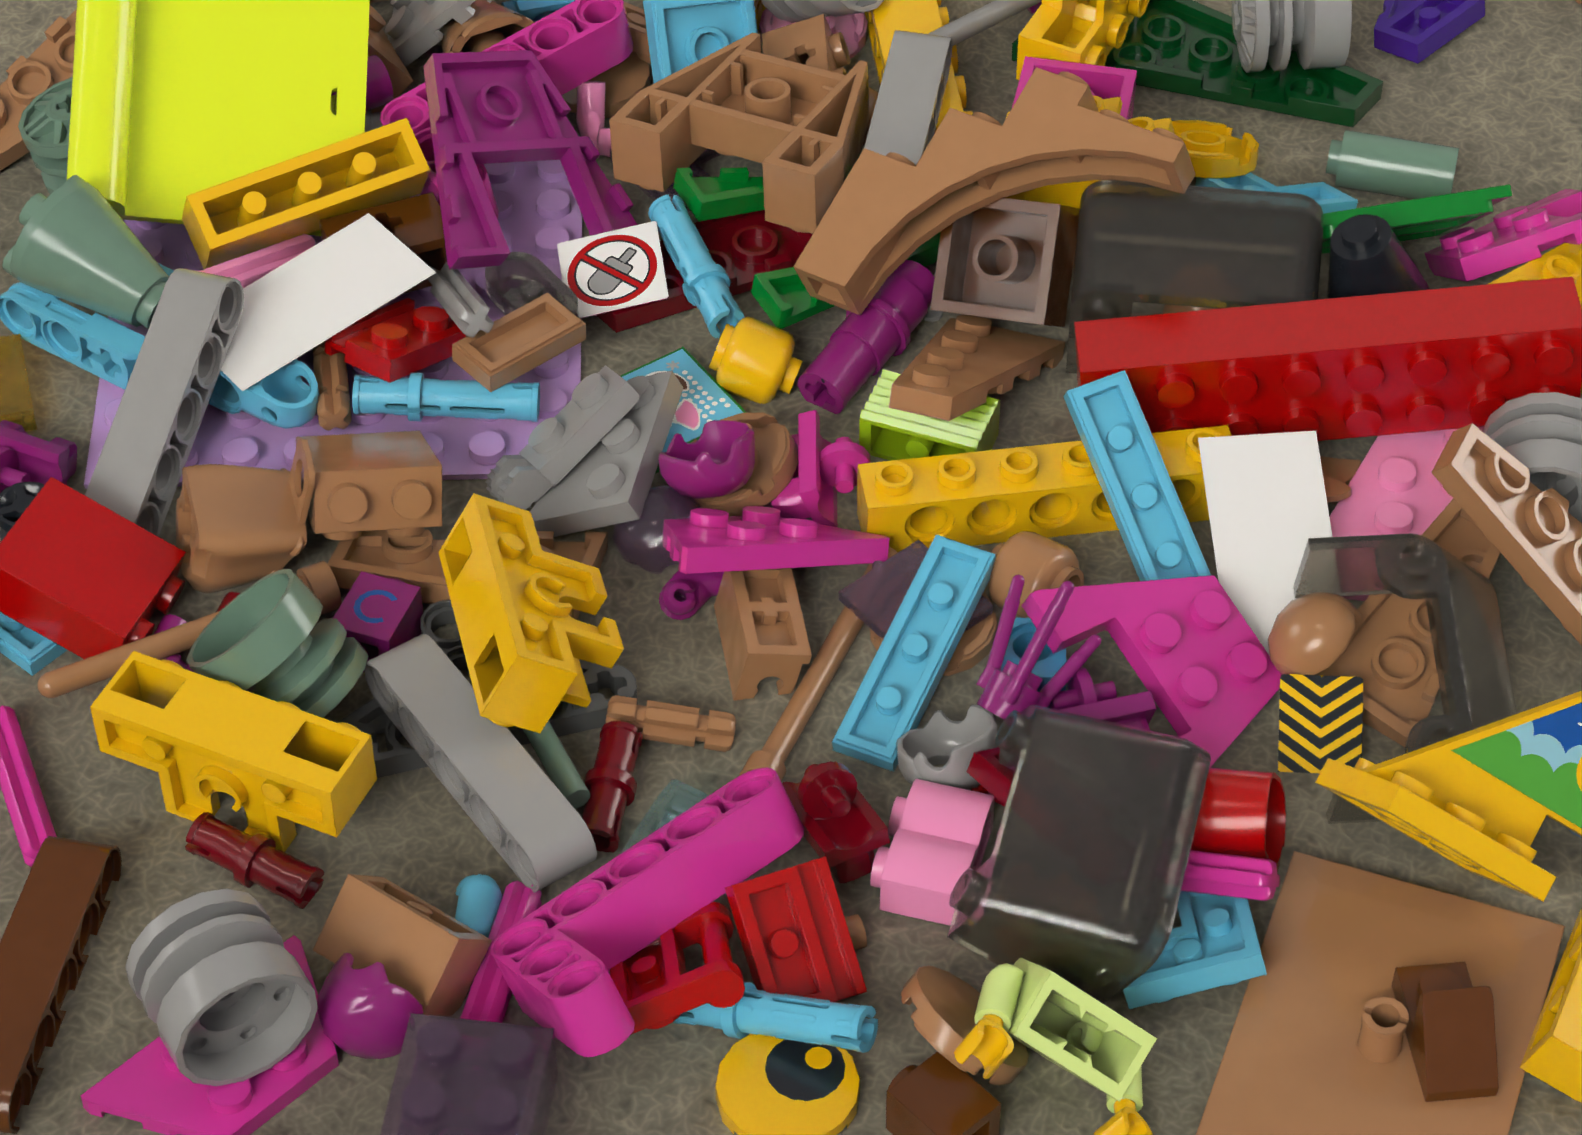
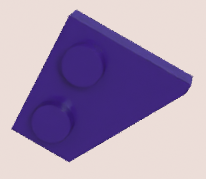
(1423, 26)

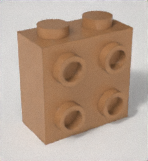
(374, 484)

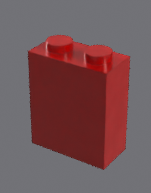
(85, 573)

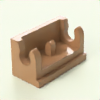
(761, 630)

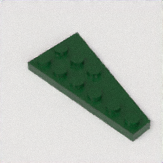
(1195, 53)

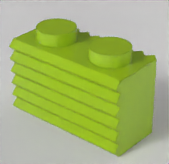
(908, 435)

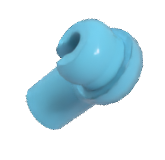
(478, 902)

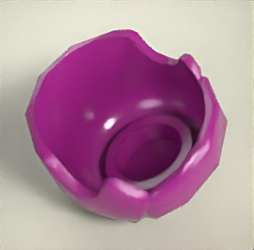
(714, 463)
(365, 1010)

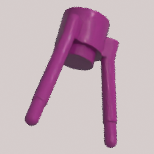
(1015, 685)

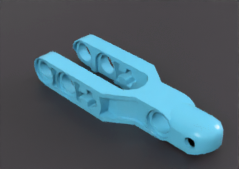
(112, 351)

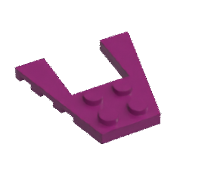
(505, 112)

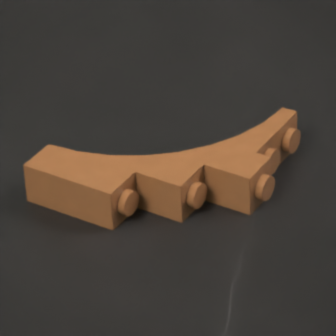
(970, 162)

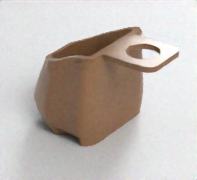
(242, 520)

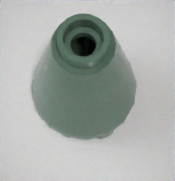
(85, 255)

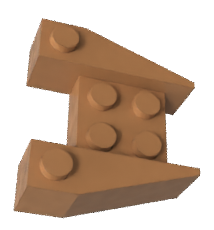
(751, 106)

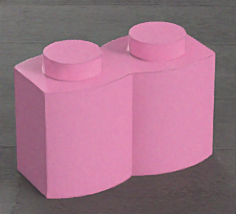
(934, 841)

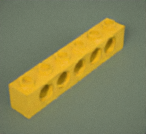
(1011, 490)

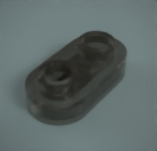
(524, 279)

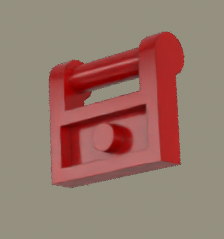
(656, 978)

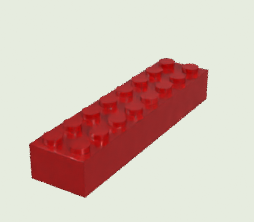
(1346, 360)

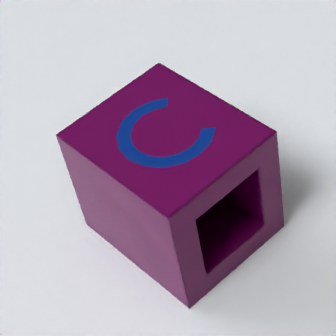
(381, 613)

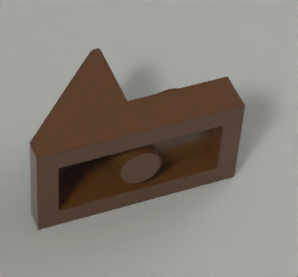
(1449, 1030)

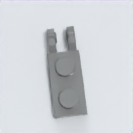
(562, 440)

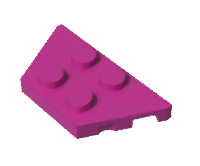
(763, 541)
(167, 1102)

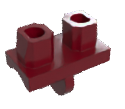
(837, 819)

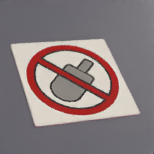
(614, 269)

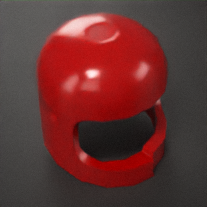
(1242, 815)

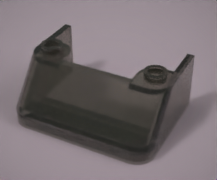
(1191, 250)
(1461, 622)

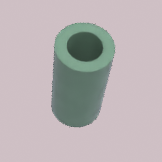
(1392, 165)

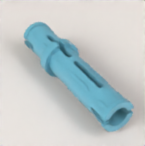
(704, 280)
(451, 398)
(790, 1019)

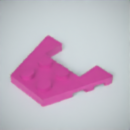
(1510, 239)
(1183, 646)

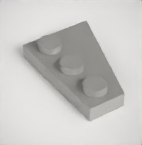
(619, 470)

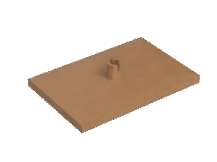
(1326, 1038)

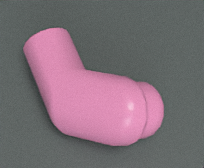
(592, 115)

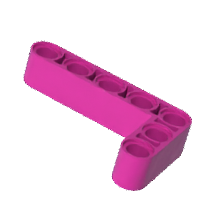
(569, 45)
(565, 948)

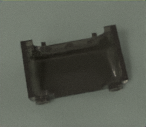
(1084, 849)

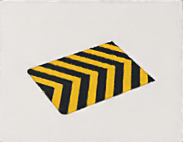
(1319, 721)

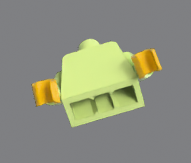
(1065, 1029)

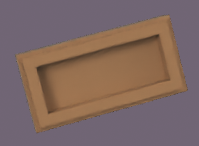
(519, 342)

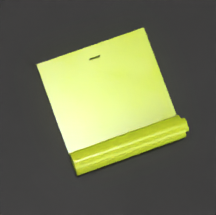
(208, 93)

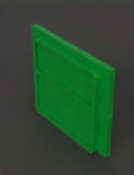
(1426, 215)

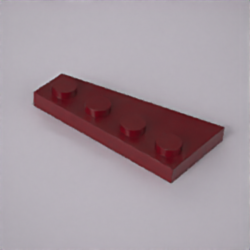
(739, 244)

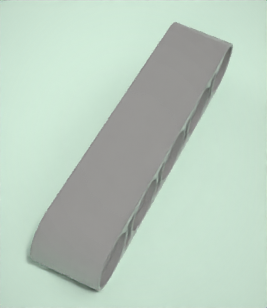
(910, 94)
(167, 396)
(480, 763)

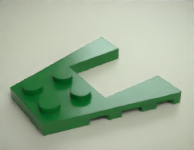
(776, 291)

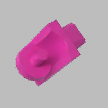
(821, 471)

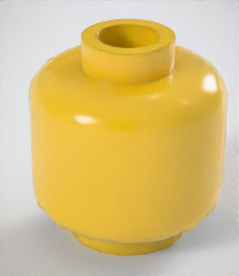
(755, 360)

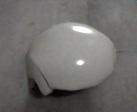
(949, 744)

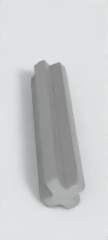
(460, 301)

